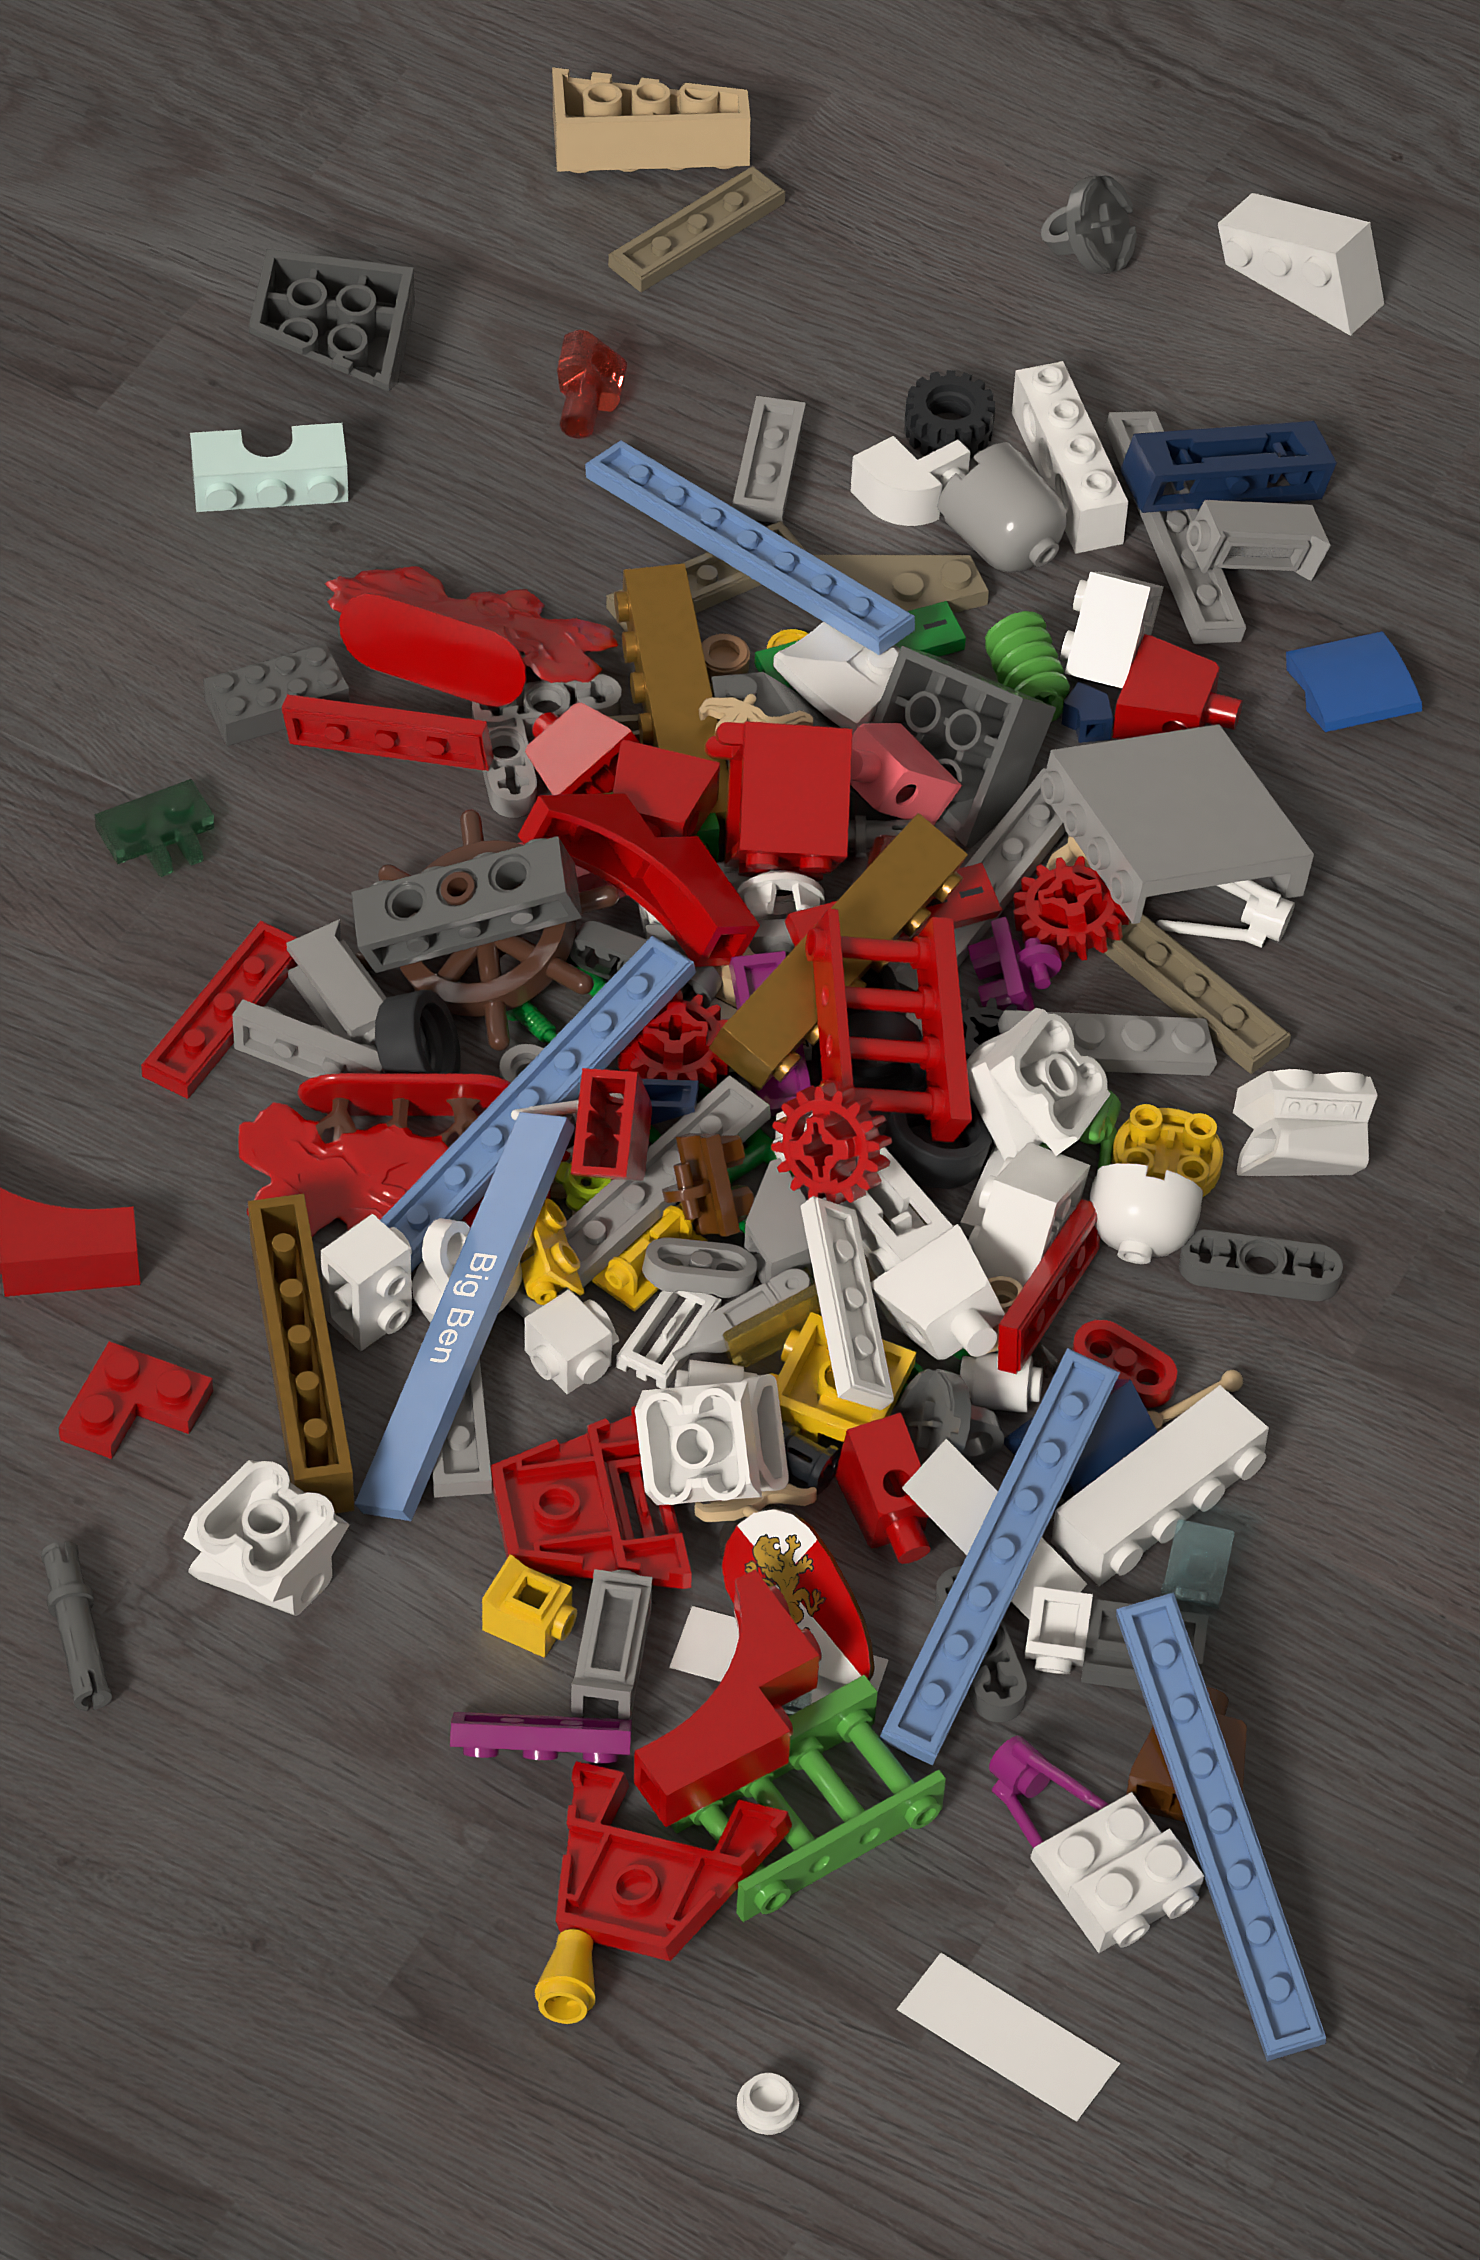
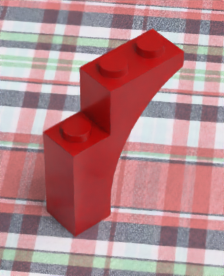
(665, 875)
(65, 1247)
(741, 1726)

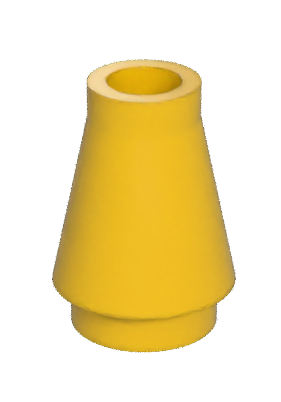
(567, 1982)

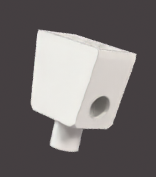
(941, 1298)

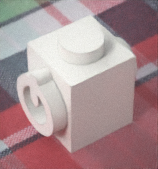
(570, 1341)

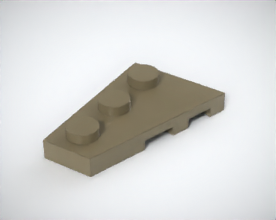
(916, 579)

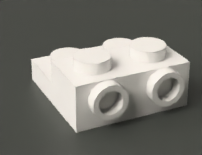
(1119, 1873)

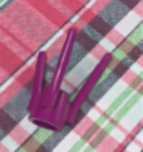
(1027, 1772)

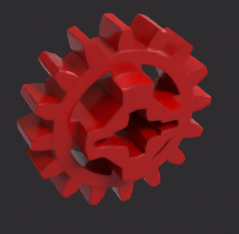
(1068, 909)
(678, 1044)
(831, 1143)

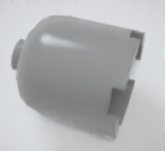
(1005, 510)

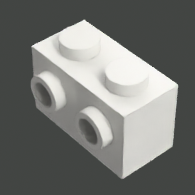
(367, 1282)

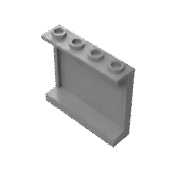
(1173, 816)

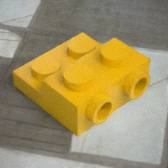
(809, 1388)

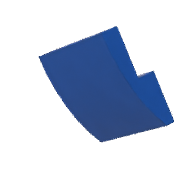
(1353, 681)

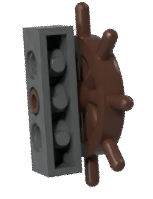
(476, 908)

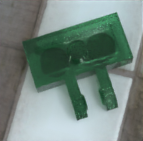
(157, 822)

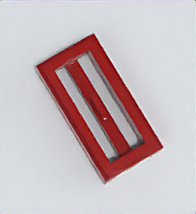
(632, 1467)

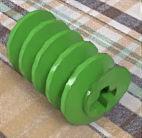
(1026, 659)

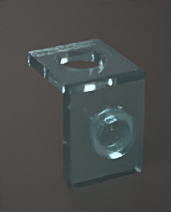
(1198, 1563)

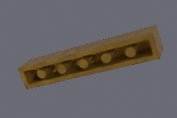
(668, 665)
(879, 905)
(300, 1349)

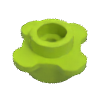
(577, 1193)

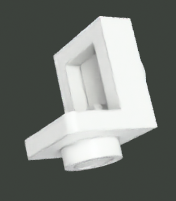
(1058, 1629)

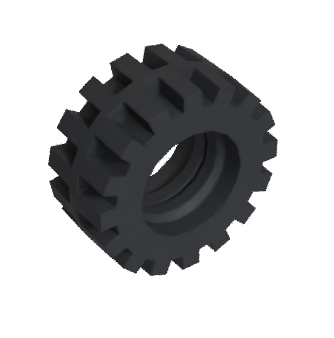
(954, 396)

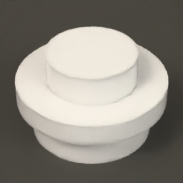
(767, 2104)

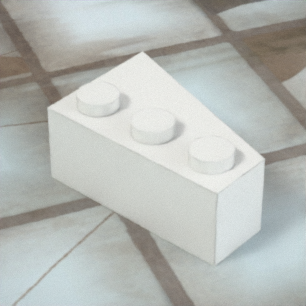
(1306, 257)

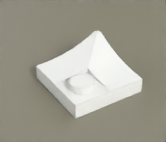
(837, 675)

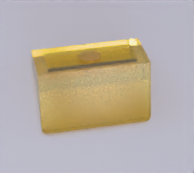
(770, 1328)

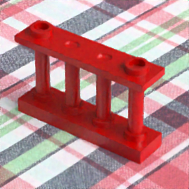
(934, 1002)

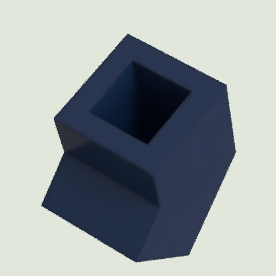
(1088, 714)

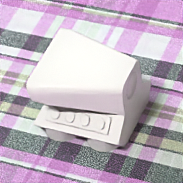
(1035, 1085)
(1305, 1123)
(712, 1441)
(266, 1538)

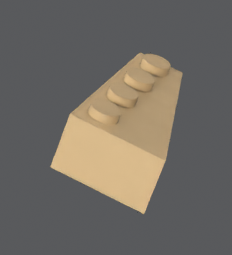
(647, 125)

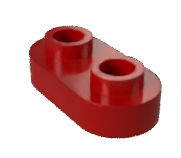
(1131, 1357)

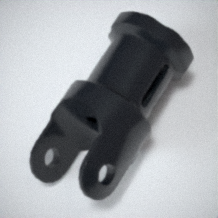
(824, 1460)

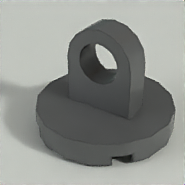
(1094, 225)
(940, 1408)

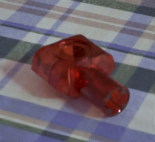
(590, 379)

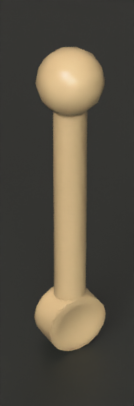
(1230, 1381)

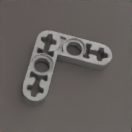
(513, 728)

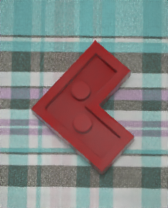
(131, 1386)

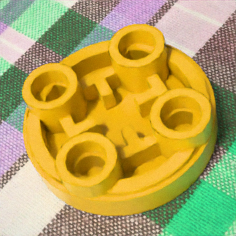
(1171, 1142)

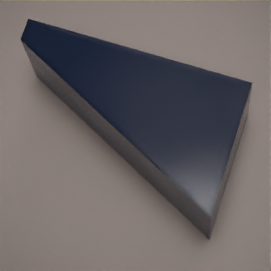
(671, 1098)

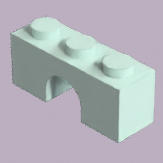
(305, 474)

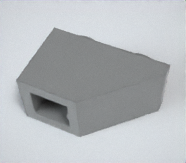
(776, 1226)

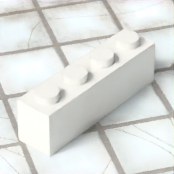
(1158, 1484)

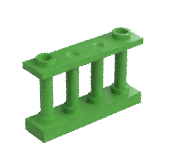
(816, 1728)

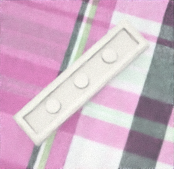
(847, 1303)

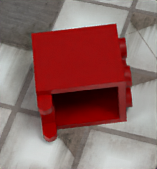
(785, 796)

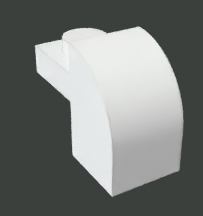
(900, 486)

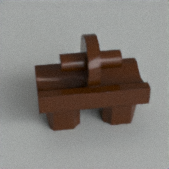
(705, 1184)

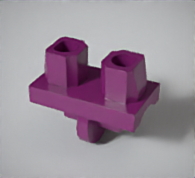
(1004, 954)

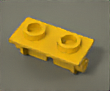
(553, 1260)
(624, 1273)

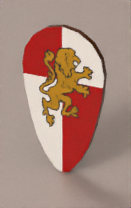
(819, 1598)

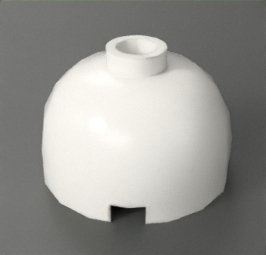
(1143, 1213)

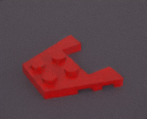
(562, 1515)
(647, 1889)

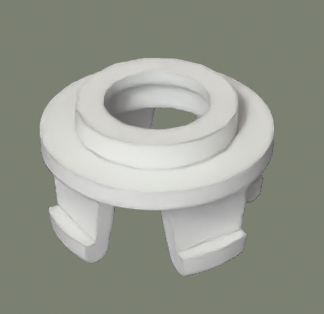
(761, 897)

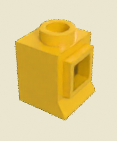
(523, 1624)

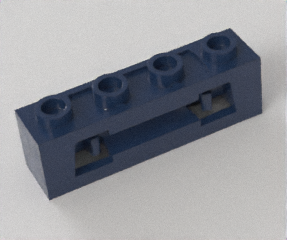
(1228, 465)

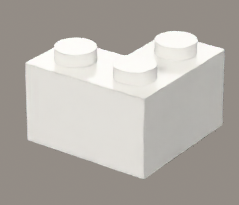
(1109, 627)
(1026, 1210)

